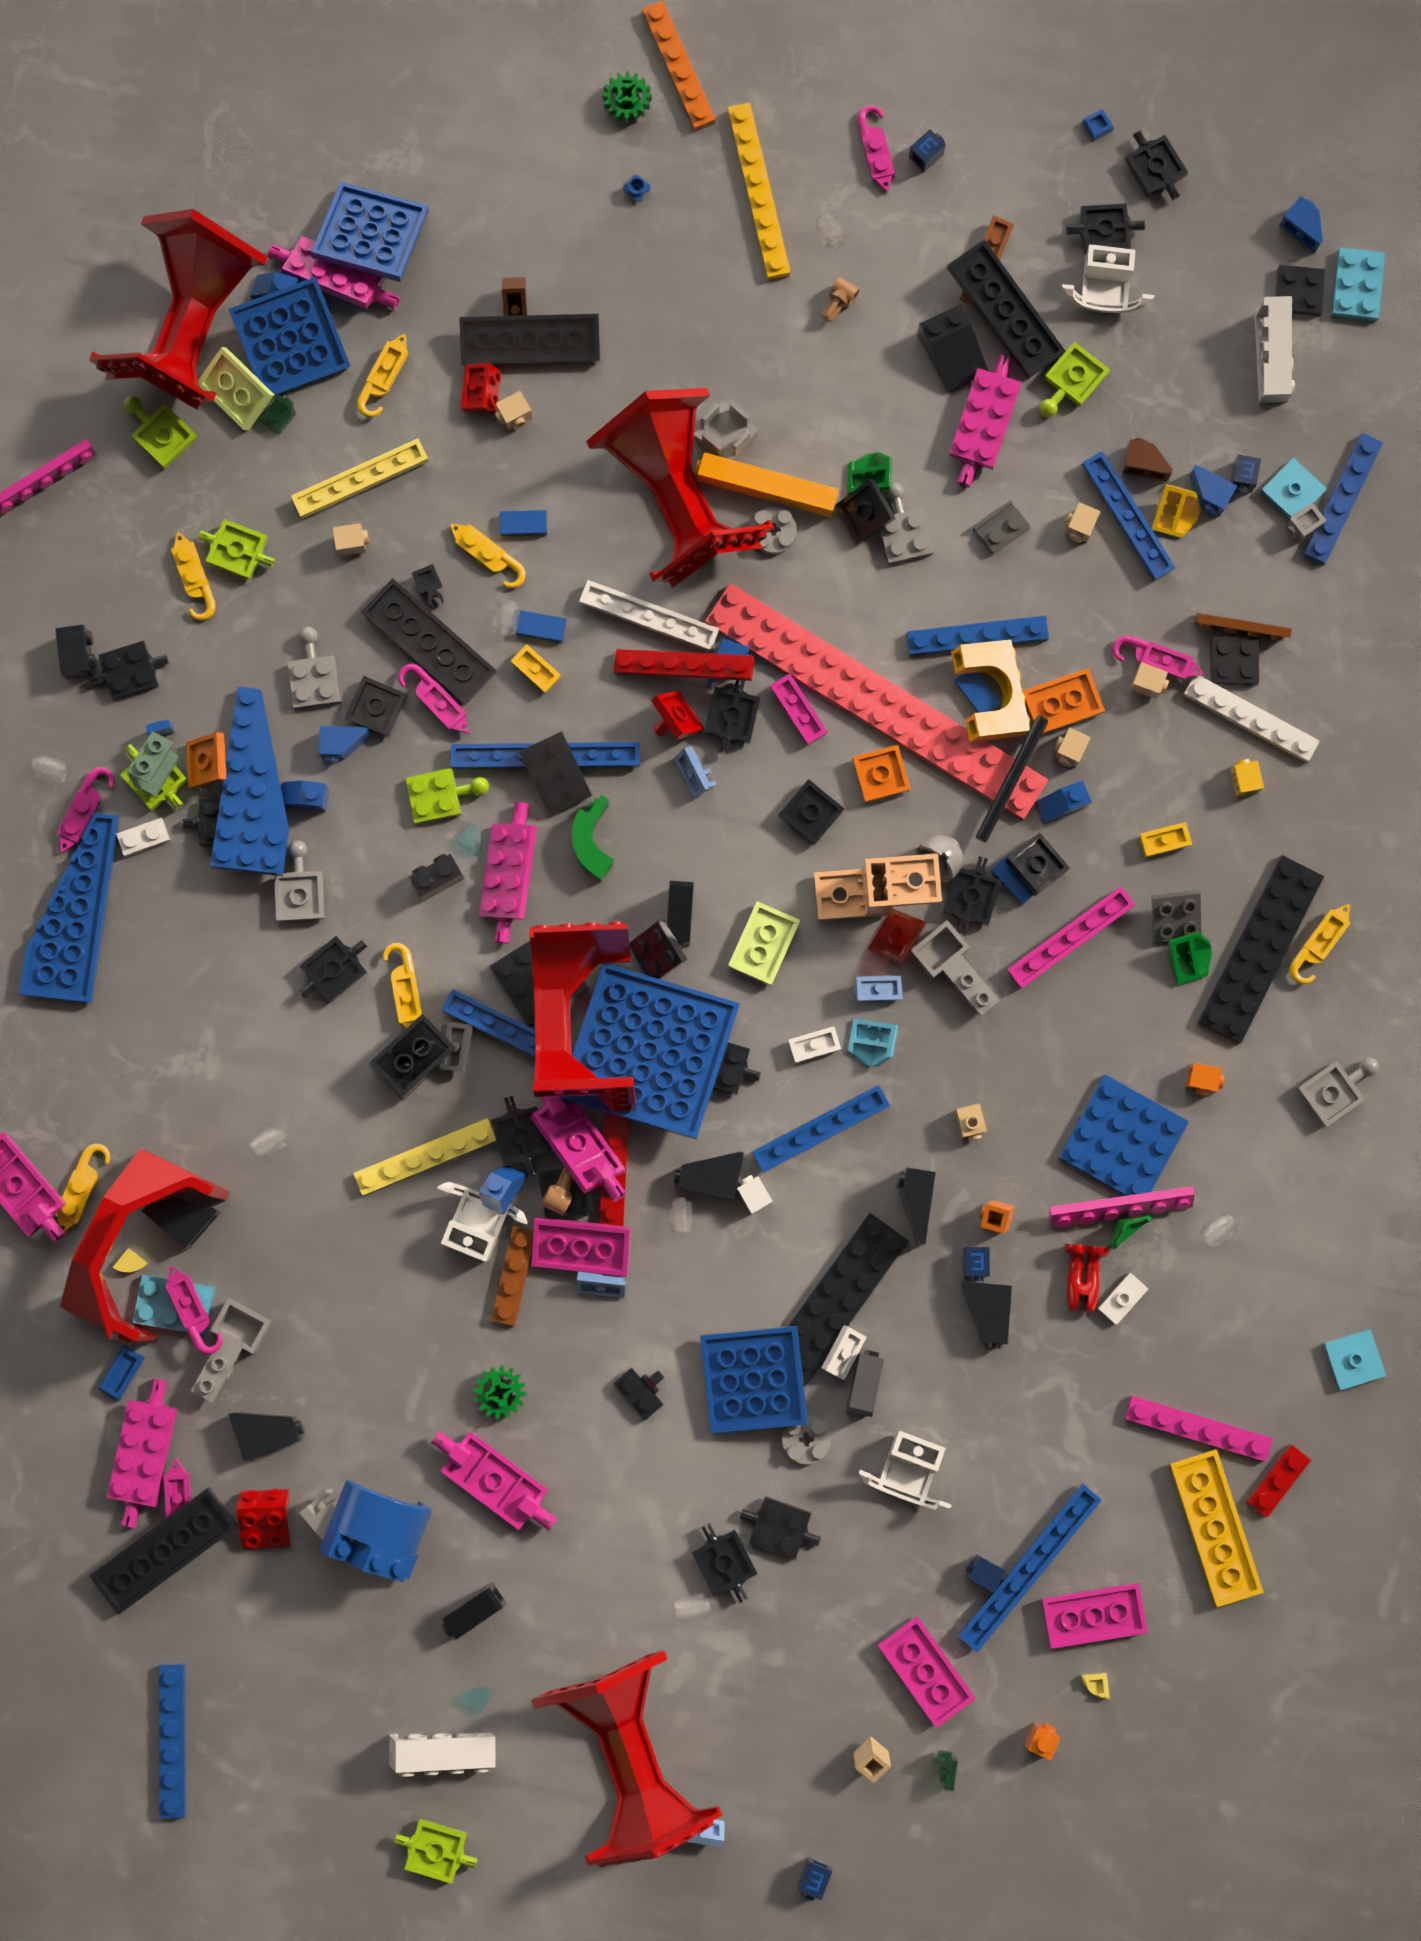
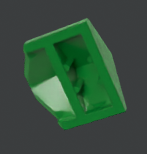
(870, 466)
(1189, 957)
(1124, 1229)

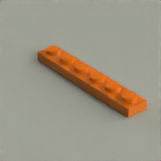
(678, 66)

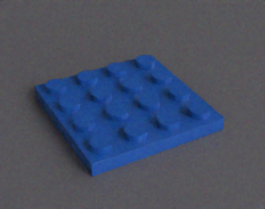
(370, 231)
(290, 336)
(1123, 1138)
(754, 1379)

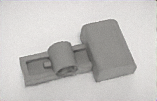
(943, 953)
(240, 1330)

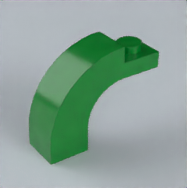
(588, 854)

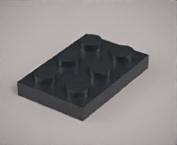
(555, 773)

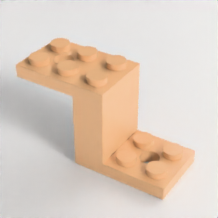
(878, 887)

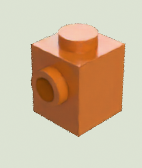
(1204, 1079)
(997, 1216)
(1042, 1740)

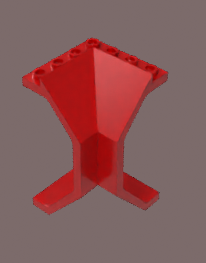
(202, 271)
(656, 445)
(561, 963)
(141, 1183)
(648, 1812)

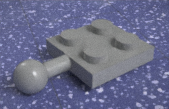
(906, 535)
(314, 678)
(300, 893)
(1333, 1092)

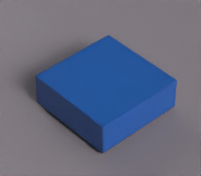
(1097, 125)
(161, 727)

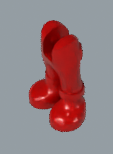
(1074, 1282)

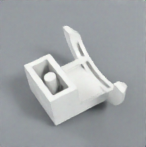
(1107, 281)
(474, 1225)
(909, 1471)

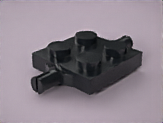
(1156, 165)
(1105, 226)
(128, 670)
(732, 715)
(205, 821)
(972, 896)
(333, 969)
(734, 1069)
(519, 1137)
(780, 1527)
(724, 1563)

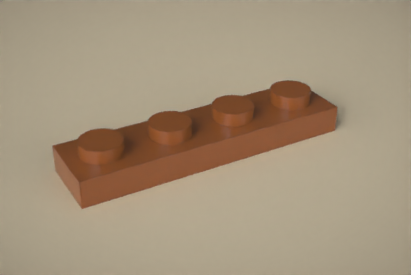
(996, 237)
(1252, 628)
(513, 1276)

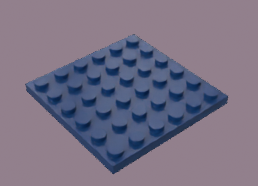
(660, 1037)

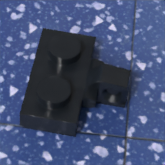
(641, 1391)

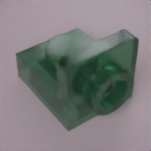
(279, 413)
(948, 1773)

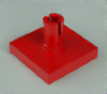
(676, 716)

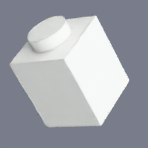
(753, 1194)

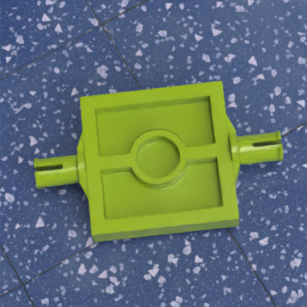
(236, 549)
(168, 790)
(436, 1851)

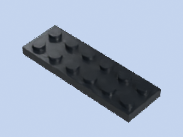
(1006, 309)
(530, 339)
(428, 641)
(163, 1550)

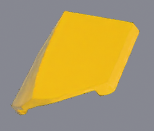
(1176, 511)

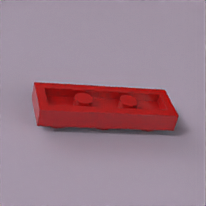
(1278, 1480)

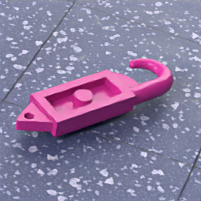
(876, 149)
(1158, 656)
(436, 699)
(82, 809)
(190, 1309)
(176, 1487)

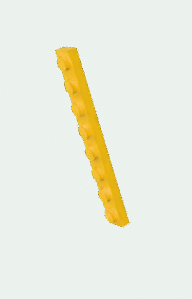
(758, 191)

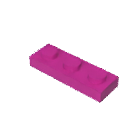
(798, 709)

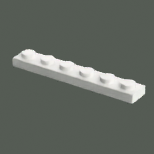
(649, 616)
(1251, 718)

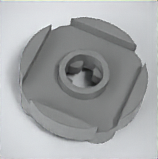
(781, 520)
(815, 1450)

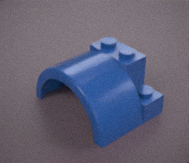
(382, 1532)

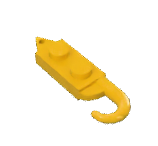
(383, 374)
(487, 552)
(193, 575)
(1321, 941)
(404, 986)
(80, 1188)

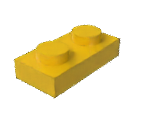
(535, 669)
(1165, 839)

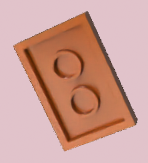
(1064, 700)

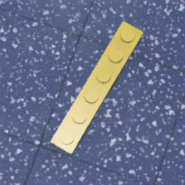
(359, 478)
(425, 1157)

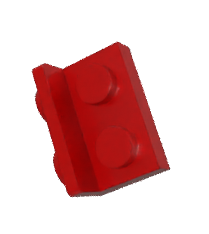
(480, 388)

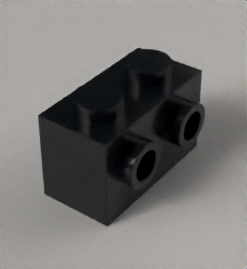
(75, 651)
(436, 877)

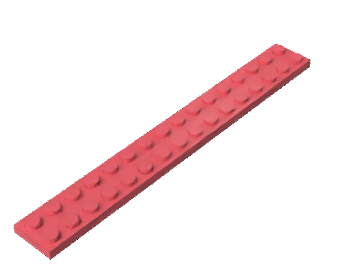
(871, 698)

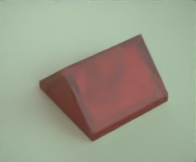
(896, 937)

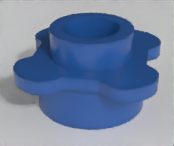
(636, 181)

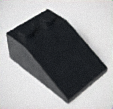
(952, 347)
(411, 1057)
(916, 1195)

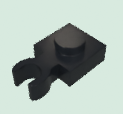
(428, 582)

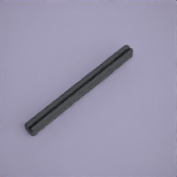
(1011, 779)

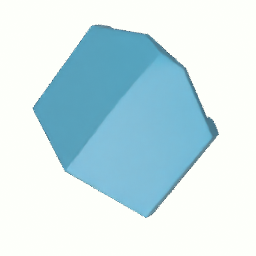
(872, 1041)

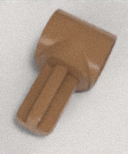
(841, 295)
(558, 1196)

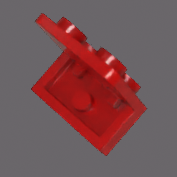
(263, 1518)

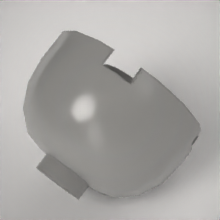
(949, 855)

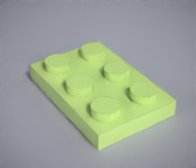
(236, 388)
(764, 943)

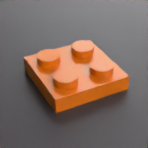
(206, 760)
(881, 773)

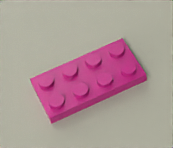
(581, 1246)
(1094, 1615)
(926, 1671)

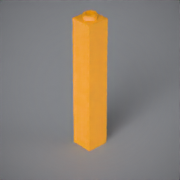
(766, 484)

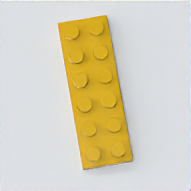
(1216, 1528)

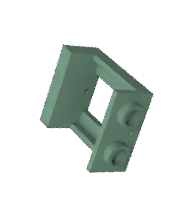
(154, 768)

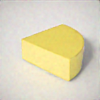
(130, 1262)
(1097, 1684)

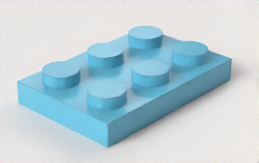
(1358, 284)
(156, 1307)

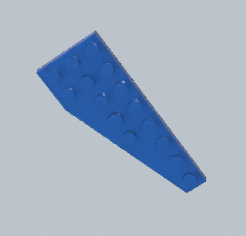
(252, 812)
(67, 941)

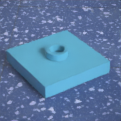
(1293, 488)
(1354, 1359)

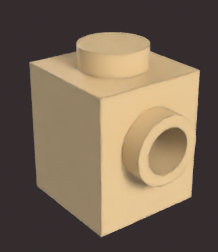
(513, 411)
(1081, 522)
(350, 539)
(1149, 681)
(1071, 747)
(970, 1122)
(872, 1760)

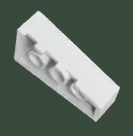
(1274, 349)
(441, 1753)

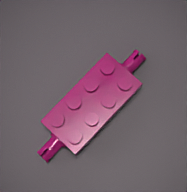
(333, 279)
(984, 420)
(508, 872)
(579, 1146)
(27, 1193)
(142, 1453)
(494, 1480)

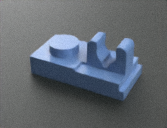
(692, 771)
(878, 988)
(600, 1285)

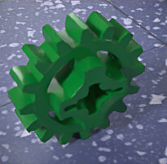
(630, 89)
(503, 1403)

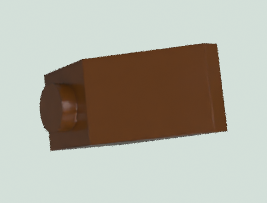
(514, 296)
(1145, 460)

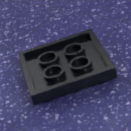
(516, 978)

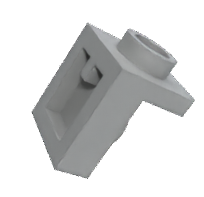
(1305, 522)

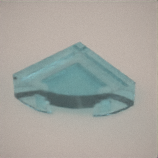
(471, 838)
(477, 1697)

